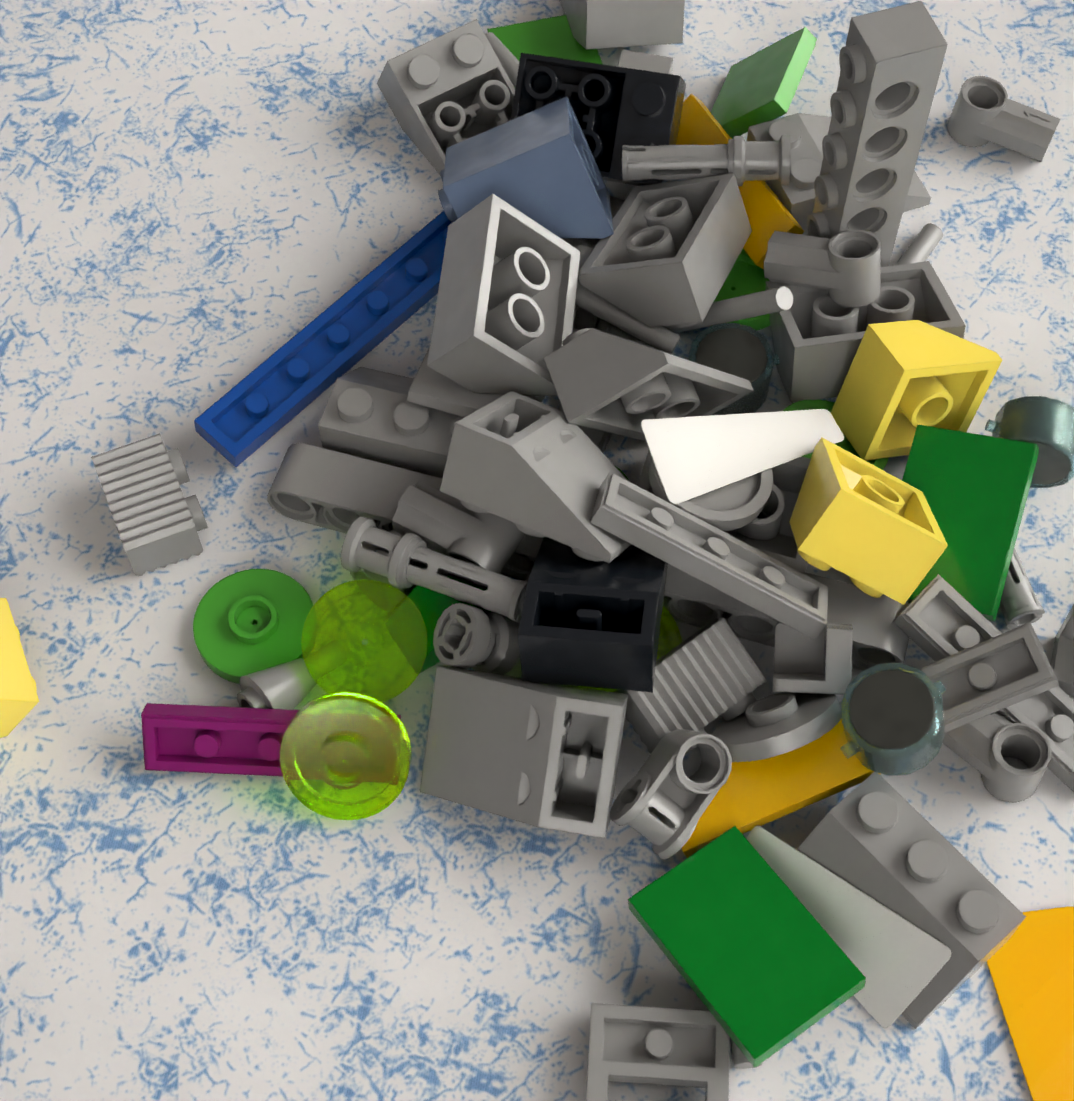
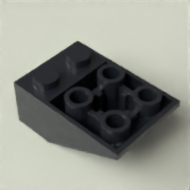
(610, 103)
(592, 619)

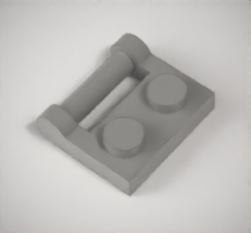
(656, 1049)

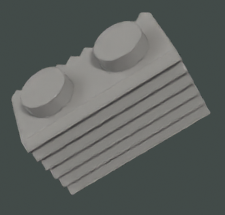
(148, 504)
(694, 685)

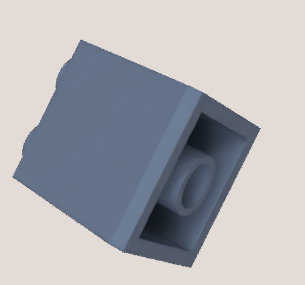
(535, 166)

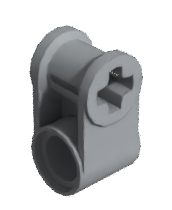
(670, 793)

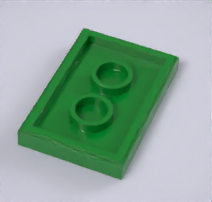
(978, 499)
(746, 945)

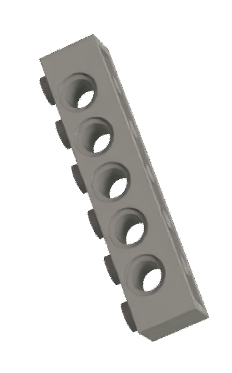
(877, 123)

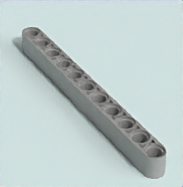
(338, 488)

